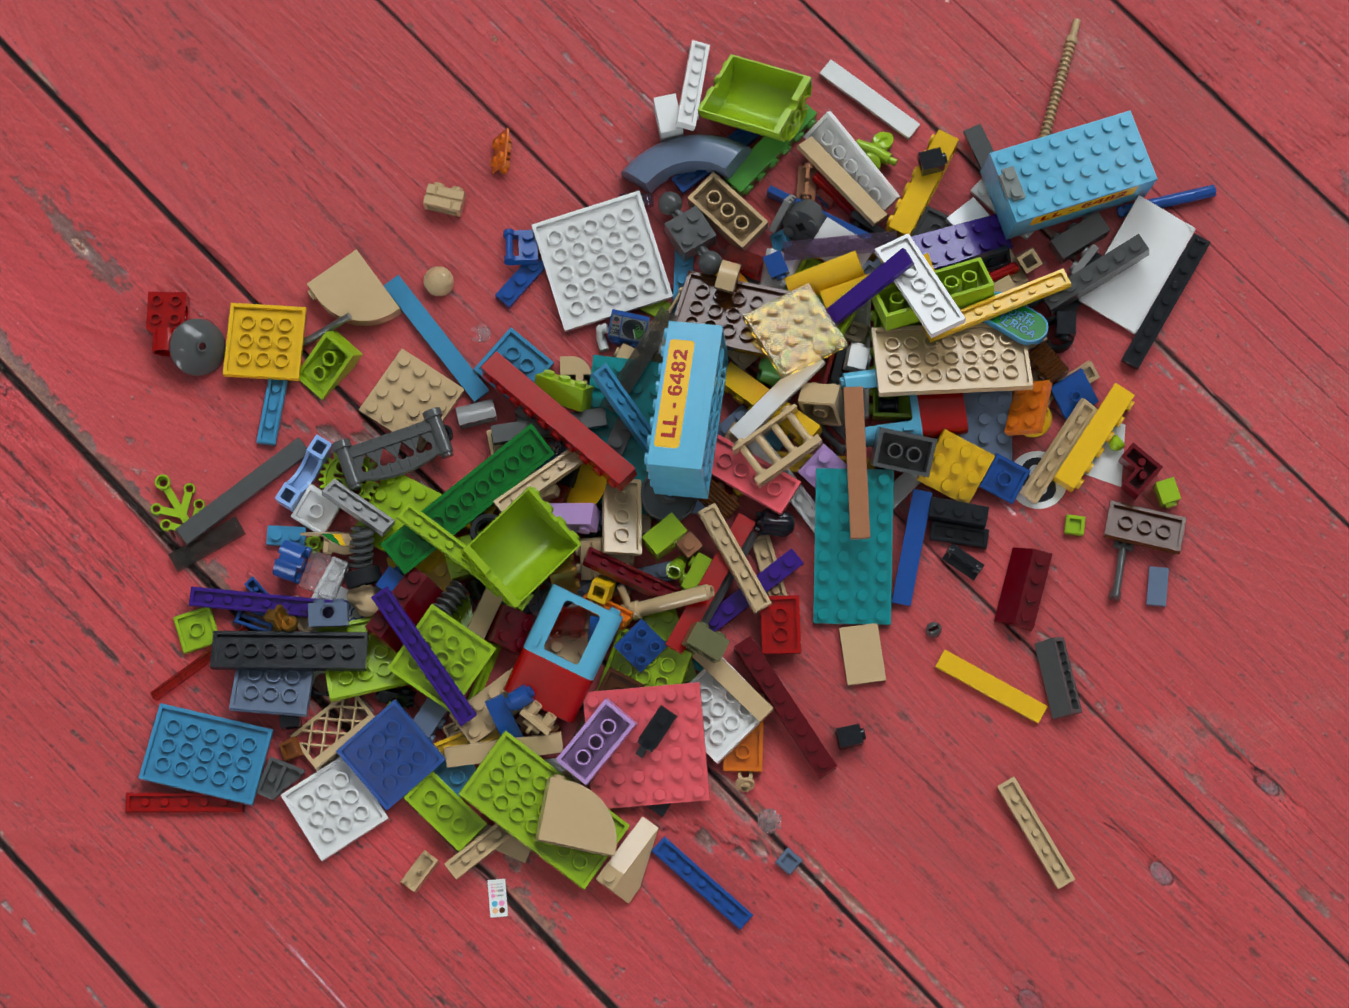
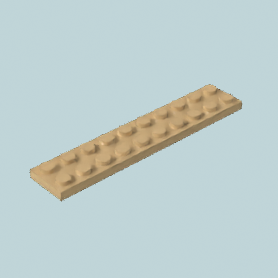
(483, 724)

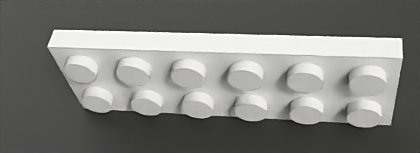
(853, 159)
(923, 289)

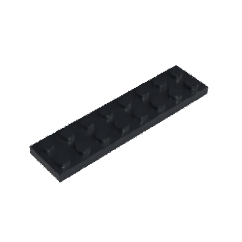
(289, 651)

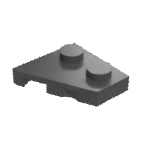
(277, 778)

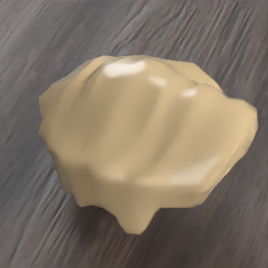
(361, 599)

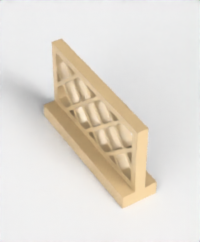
(330, 754)

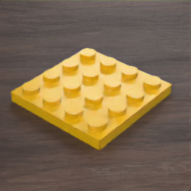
(265, 341)

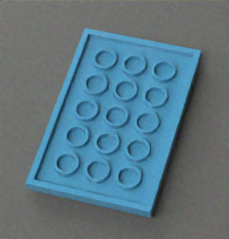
(206, 754)

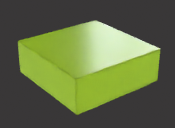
(1074, 525)

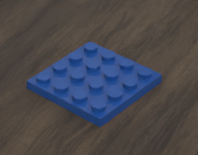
(391, 754)

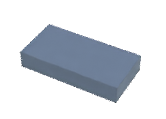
(1157, 586)

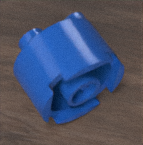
(291, 561)

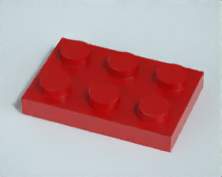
(781, 626)

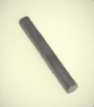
(330, 327)

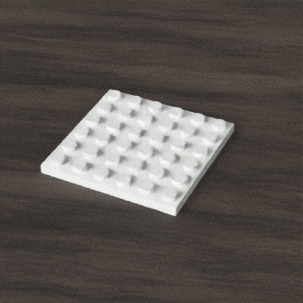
(602, 261)

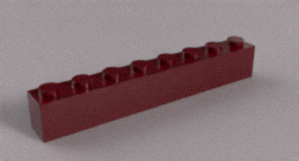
(785, 707)

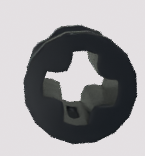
(888, 405)

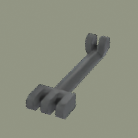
(1123, 547)

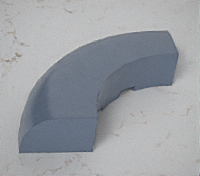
(683, 156)

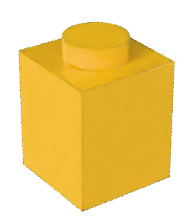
(601, 589)

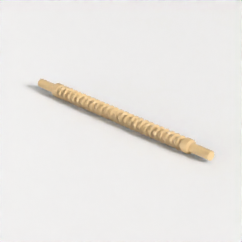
(1071, 41)

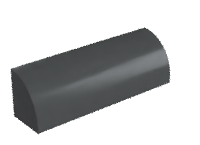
(1058, 677)

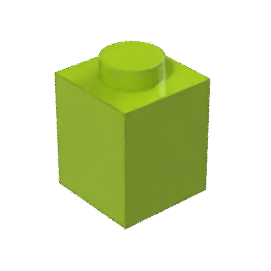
(1167, 493)

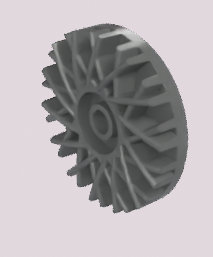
(660, 506)

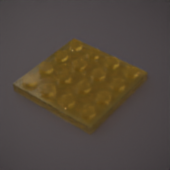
(795, 330)

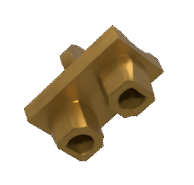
(280, 619)

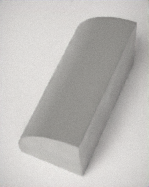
(476, 414)

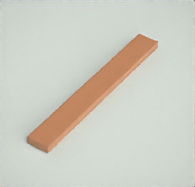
(856, 463)

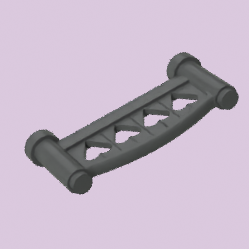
(431, 430)

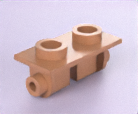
(805, 186)

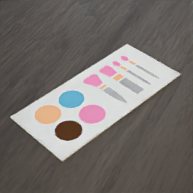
(497, 898)

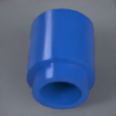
(520, 697)

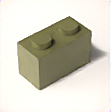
(705, 641)

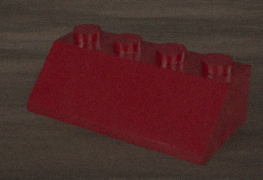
(1023, 588)
(415, 595)

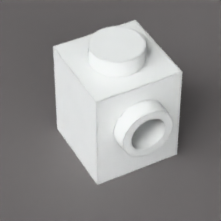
(857, 358)

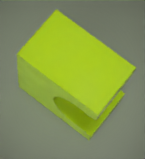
(663, 536)

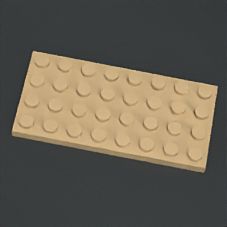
(960, 363)

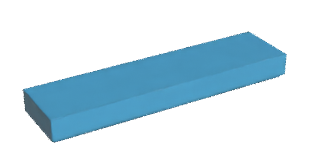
(272, 412)

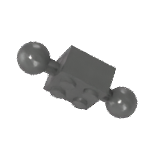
(690, 233)

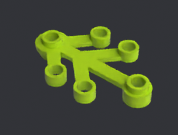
(180, 510)

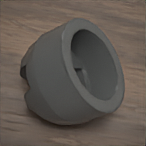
(935, 633)

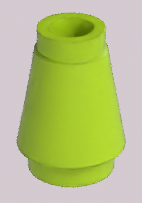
(676, 568)

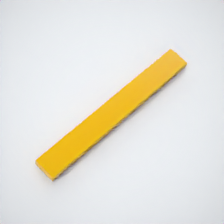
(1009, 301)

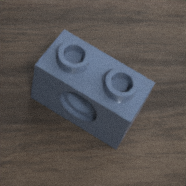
(316, 613)

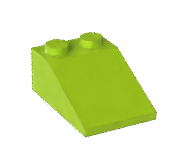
(329, 363)

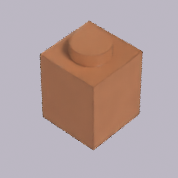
(689, 546)

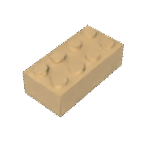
(728, 212)

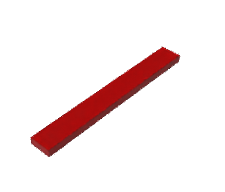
(713, 576)

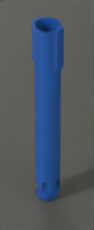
(1174, 199)

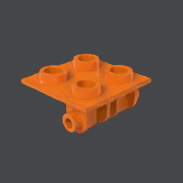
(502, 148)

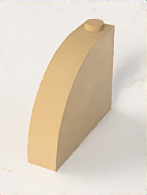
(353, 289)
(575, 818)

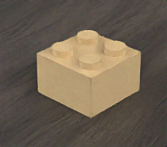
(822, 403)

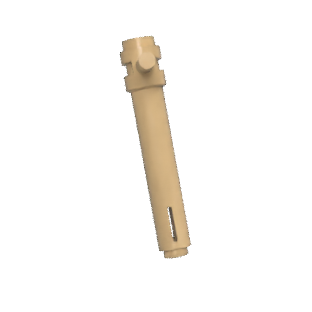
(665, 602)

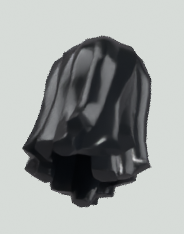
(774, 524)

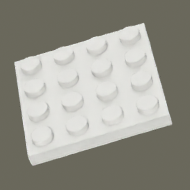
(723, 717)
(333, 808)

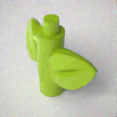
(878, 149)

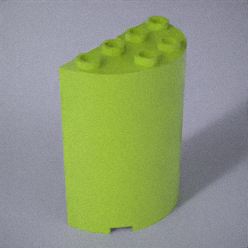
(758, 98)
(520, 548)

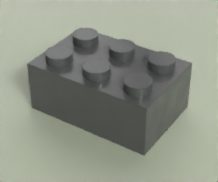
(903, 451)

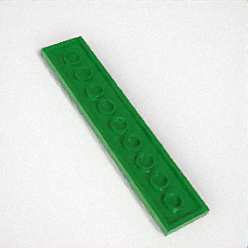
(471, 495)

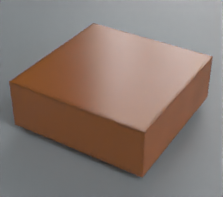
(290, 749)

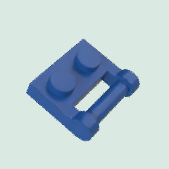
(527, 247)

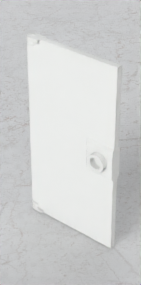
(1132, 292)

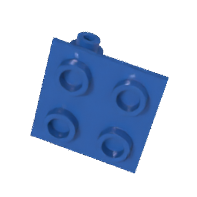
(640, 645)

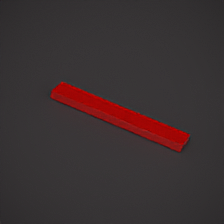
(178, 803)

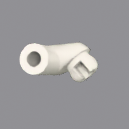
(600, 337)

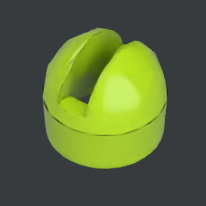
(1116, 443)

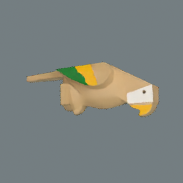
(333, 541)

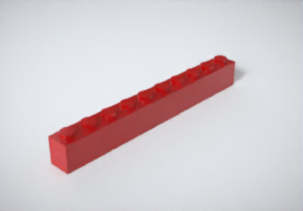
(558, 421)

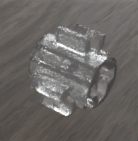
(769, 820)

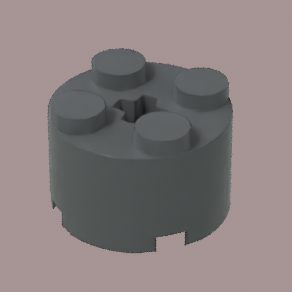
(803, 220)

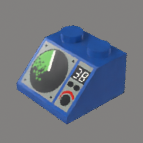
(627, 328)

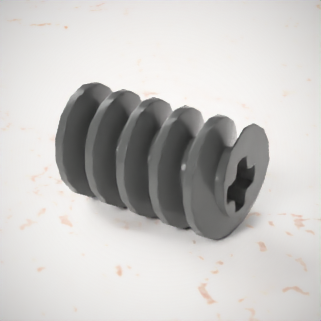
(363, 547)
(451, 597)

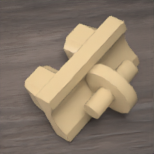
(535, 721)

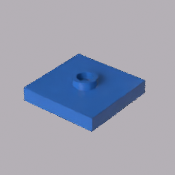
(1071, 390)
(1004, 478)

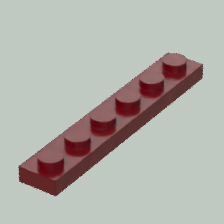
(628, 575)

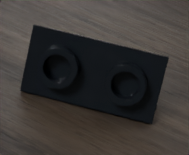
(963, 561)
(402, 695)

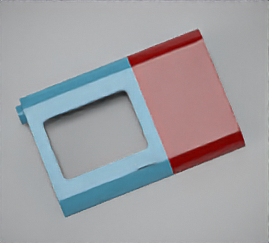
(929, 412)
(556, 681)

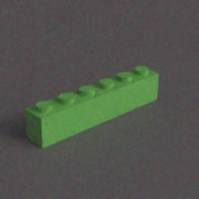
(766, 156)

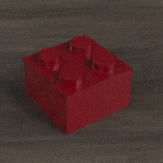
(510, 629)

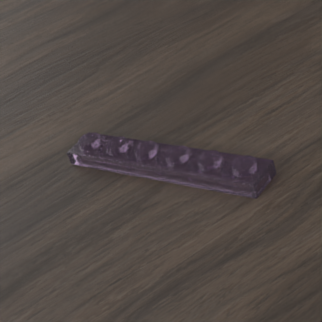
(836, 245)

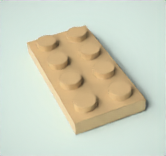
(622, 520)

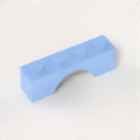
(312, 464)

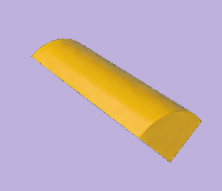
(828, 273)

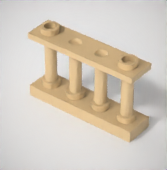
(779, 464)

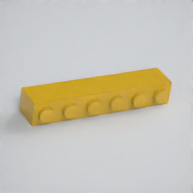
(750, 391)
(1093, 437)

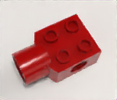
(164, 314)

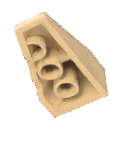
(627, 868)

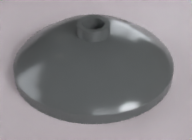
(186, 351)

